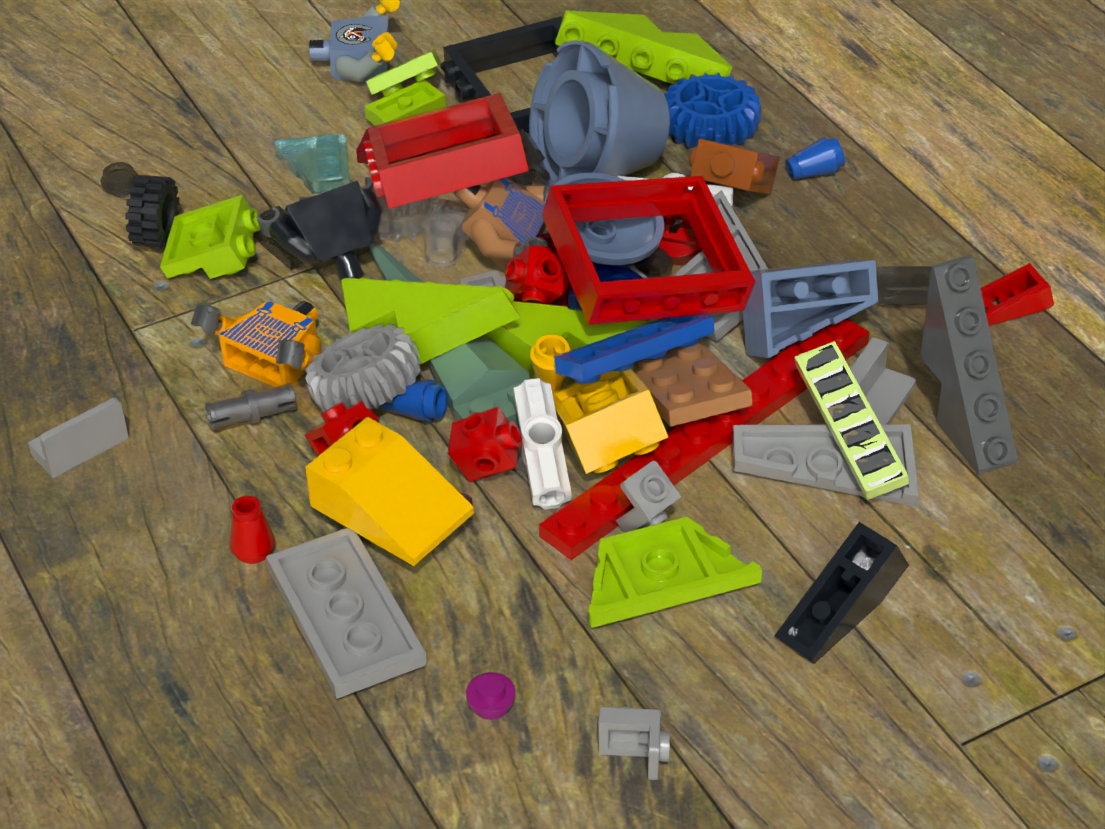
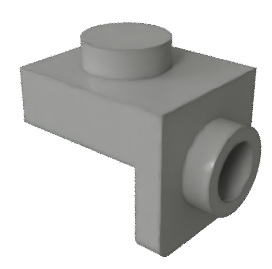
(650, 494)
(634, 733)

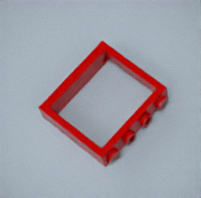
(448, 168)
(656, 297)

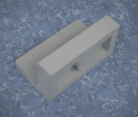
(882, 387)
(80, 438)

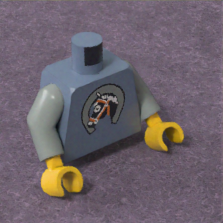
(359, 45)

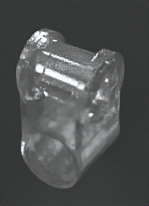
(444, 235)

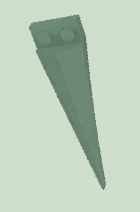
(474, 374)

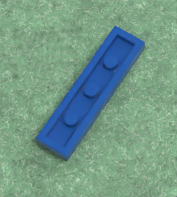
(625, 348)

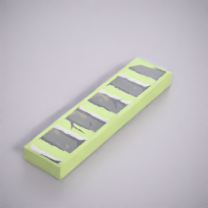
(851, 421)

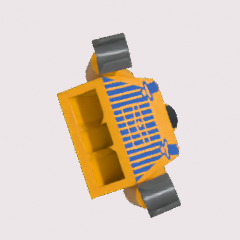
(267, 342)

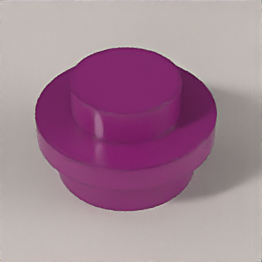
(490, 695)

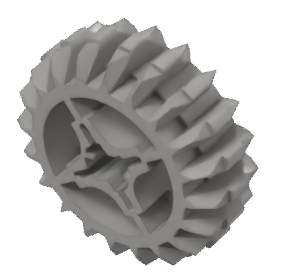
(364, 367)

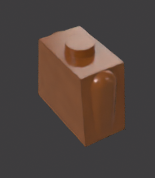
(734, 166)

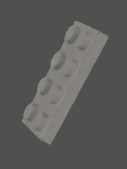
(345, 612)

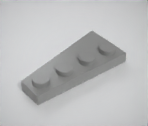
(813, 458)

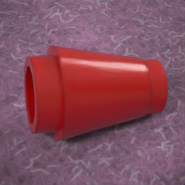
(250, 531)

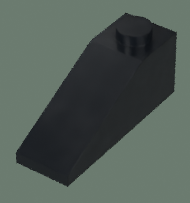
(843, 593)

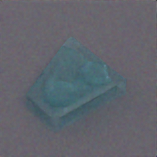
(317, 160)

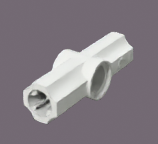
(546, 461)

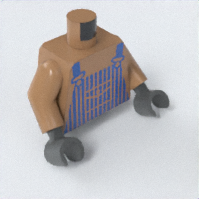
(504, 218)

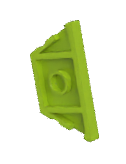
(663, 569)

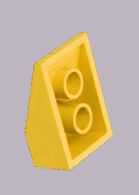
(609, 419)
(385, 492)

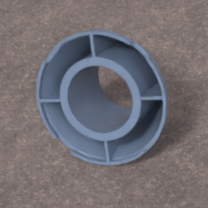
(596, 115)

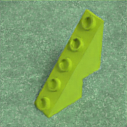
(643, 46)
(431, 313)
(542, 319)

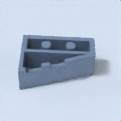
(802, 299)

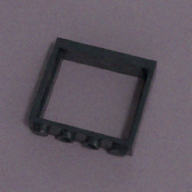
(497, 50)

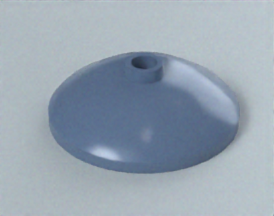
(616, 239)

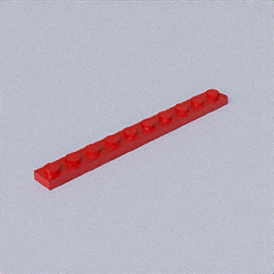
(692, 443)

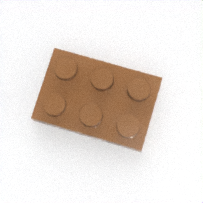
(692, 385)

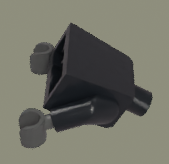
(329, 227)

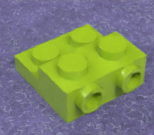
(211, 239)

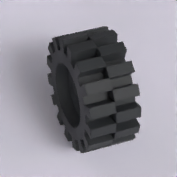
(151, 210)

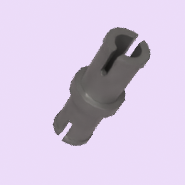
(250, 406)

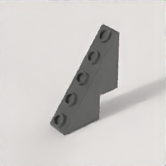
(963, 359)

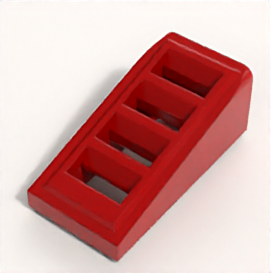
(1026, 293)

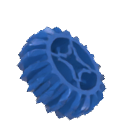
(712, 110)

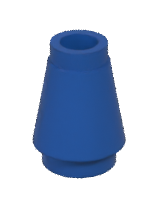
(817, 159)
(421, 401)

